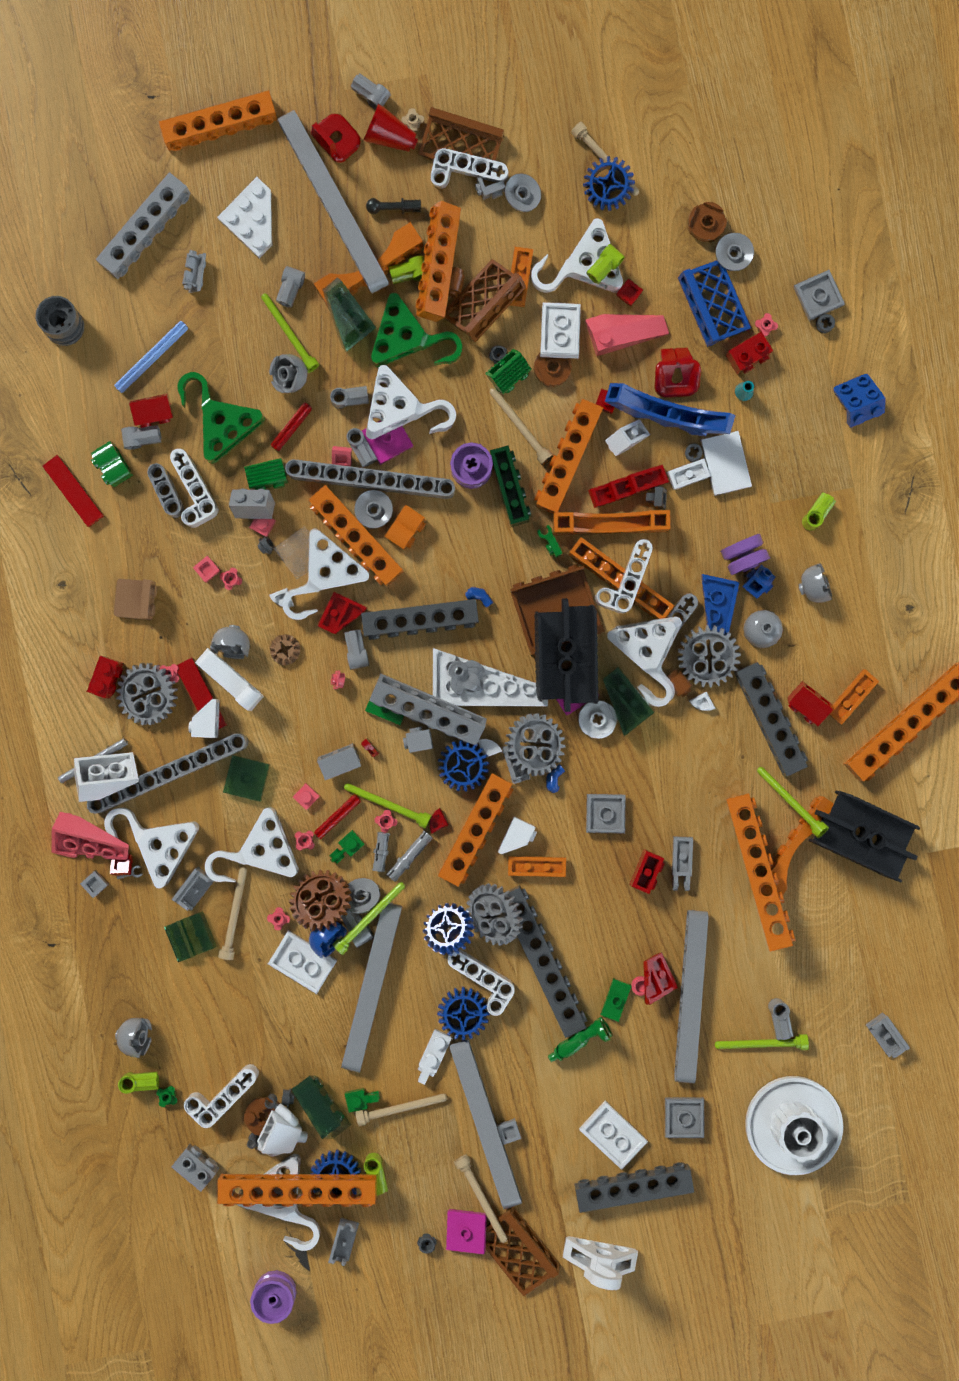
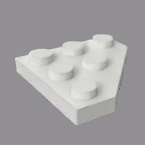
(251, 217)

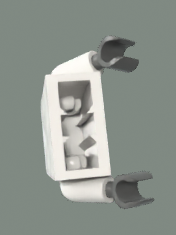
(279, 1132)

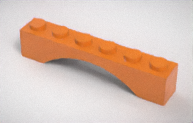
(403, 244)
(590, 523)
(796, 837)

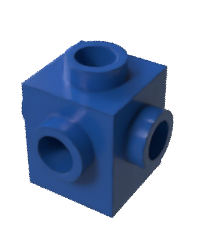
(759, 581)

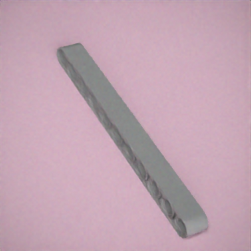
(333, 201)

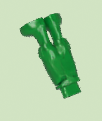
(580, 1039)

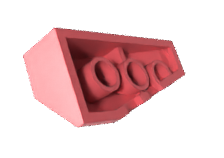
(619, 331)
(79, 837)

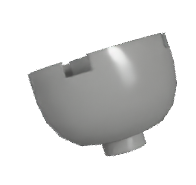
(288, 373)
(815, 584)
(763, 629)
(231, 642)
(133, 1038)

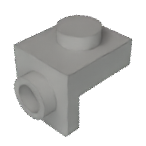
(494, 190)

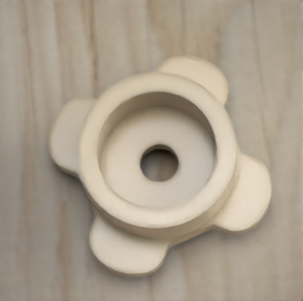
(413, 125)

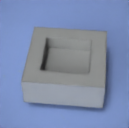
(94, 884)
(509, 1131)

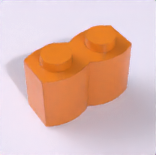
(405, 528)

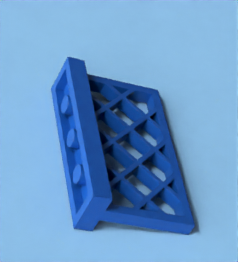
(701, 311)

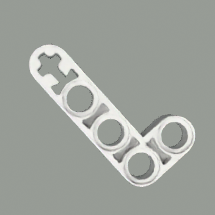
(470, 169)
(191, 486)
(629, 575)
(229, 679)
(478, 977)
(225, 1094)

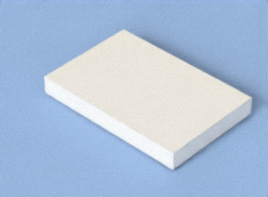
(560, 330)
(726, 463)
(300, 963)
(613, 1135)

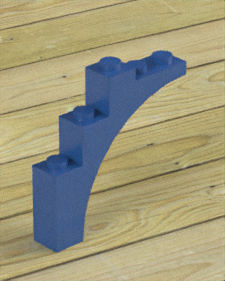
(668, 414)

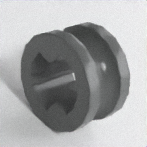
(819, 325)
(687, 451)

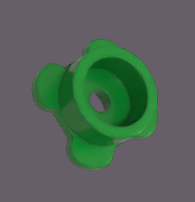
(170, 1091)

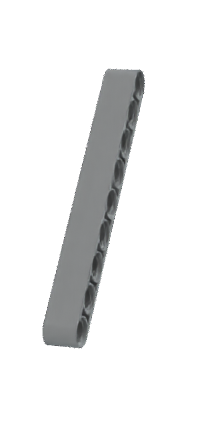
(363, 473)
(177, 772)
(371, 987)
(691, 996)
(485, 1124)

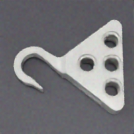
(585, 250)
(399, 394)
(337, 577)
(652, 663)
(247, 855)
(154, 857)
(288, 1213)
(601, 1261)

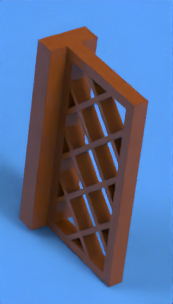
(464, 125)
(492, 307)
(533, 1245)

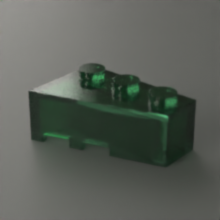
(347, 315)
(627, 700)
(320, 1107)

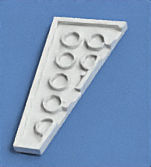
(495, 686)

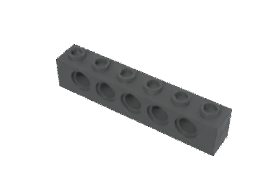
(371, 619)
(798, 760)
(644, 1192)

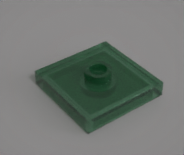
(246, 778)

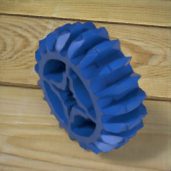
(613, 166)
(447, 772)
(434, 928)
(472, 1013)
(337, 1160)

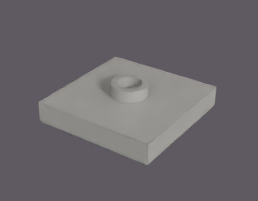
(819, 295)
(605, 813)
(684, 1117)

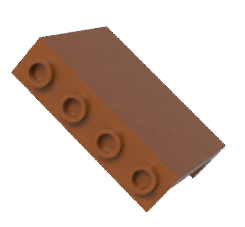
(547, 595)

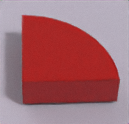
(367, 745)
(437, 821)

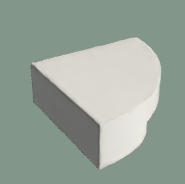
(278, 596)
(702, 702)
(489, 746)

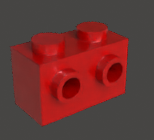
(749, 353)
(151, 410)
(105, 677)
(810, 704)
(647, 871)

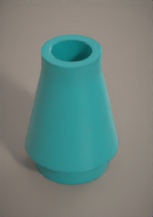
(743, 394)

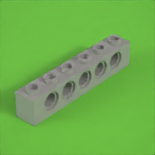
(144, 215)
(423, 701)

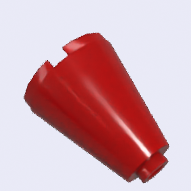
(390, 131)

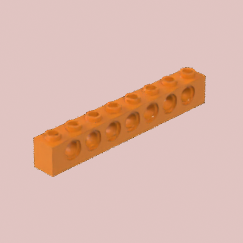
(856, 763)
(736, 806)
(306, 1182)

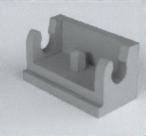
(339, 761)
(193, 889)
(887, 1036)
(343, 1241)

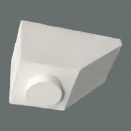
(627, 437)
(206, 721)
(517, 835)

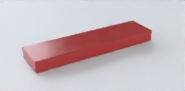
(73, 491)
(197, 687)

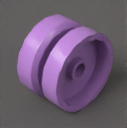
(471, 454)
(745, 554)
(273, 1297)

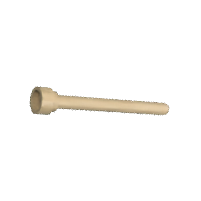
(580, 132)
(543, 454)
(227, 950)
(364, 1116)
(463, 1164)

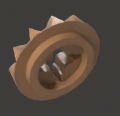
(293, 652)

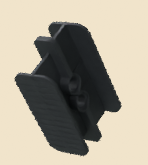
(580, 681)
(892, 832)

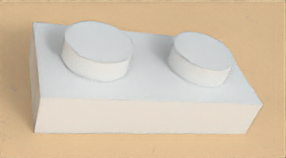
(688, 474)

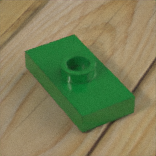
(384, 713)
(615, 999)

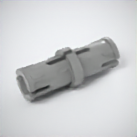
(381, 852)

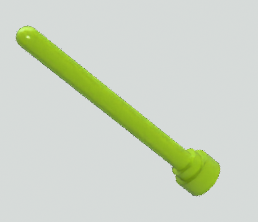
(310, 362)
(420, 818)
(818, 828)
(342, 944)
(800, 1041)

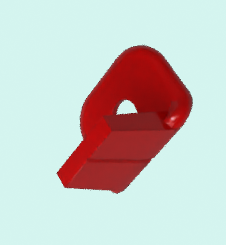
(346, 146)
(665, 369)

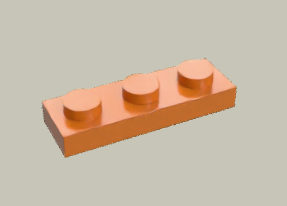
(522, 265)
(853, 696)
(536, 866)

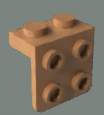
(135, 599)

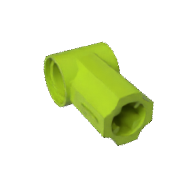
(608, 260)
(407, 270)
(818, 511)
(140, 1081)
(381, 1180)

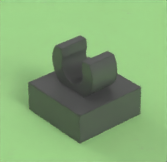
(658, 498)

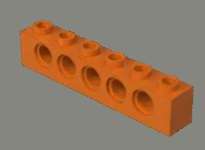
(209, 116)
(449, 216)
(591, 413)
(326, 497)
(613, 573)
(448, 871)

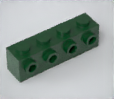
(509, 486)

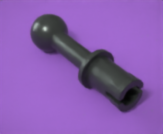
(374, 206)

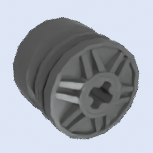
(54, 312)

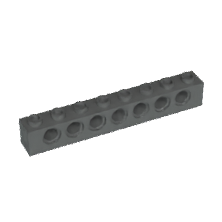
(568, 1025)

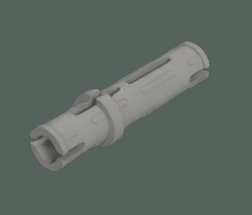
(405, 861)

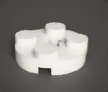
(607, 723)

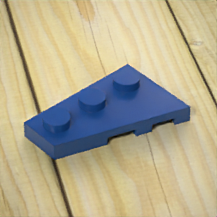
(719, 601)

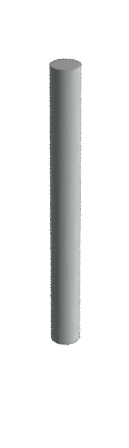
(108, 751)

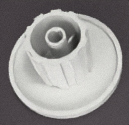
(794, 1125)

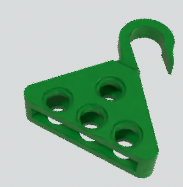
(407, 323)
(218, 433)

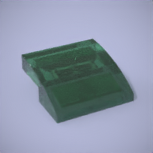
(190, 936)

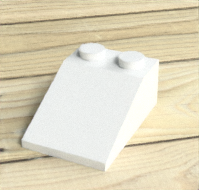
(104, 775)

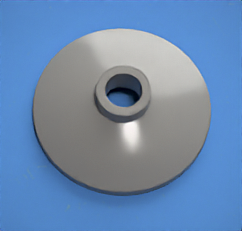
(527, 187)
(734, 243)
(371, 499)
(363, 888)

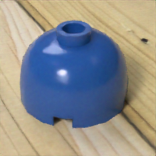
(322, 940)

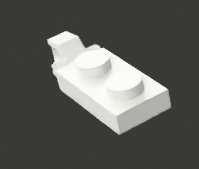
(433, 1055)

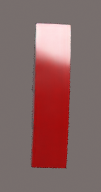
(628, 486)

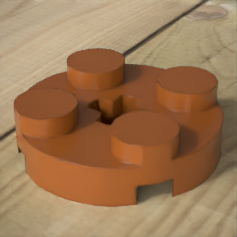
(702, 212)
(551, 378)
(252, 1115)

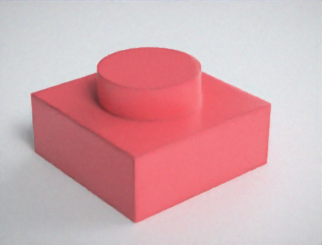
(342, 456)
(262, 526)
(206, 569)
(306, 796)

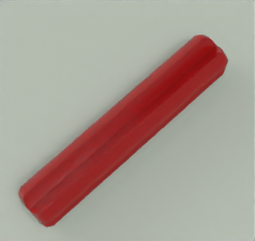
(291, 426)
(337, 816)

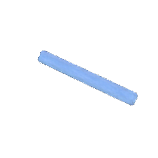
(151, 356)

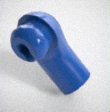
(478, 593)
(552, 779)

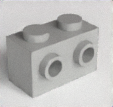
(252, 504)
(418, 740)
(195, 1167)

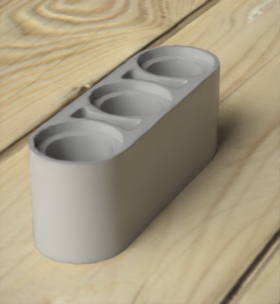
(161, 482)

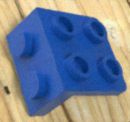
(861, 399)

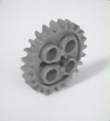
(726, 654)
(140, 677)
(535, 726)
(496, 926)

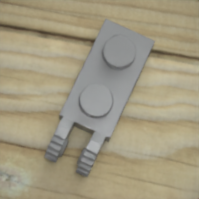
(682, 861)

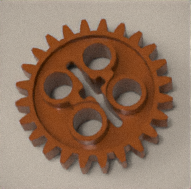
(328, 913)

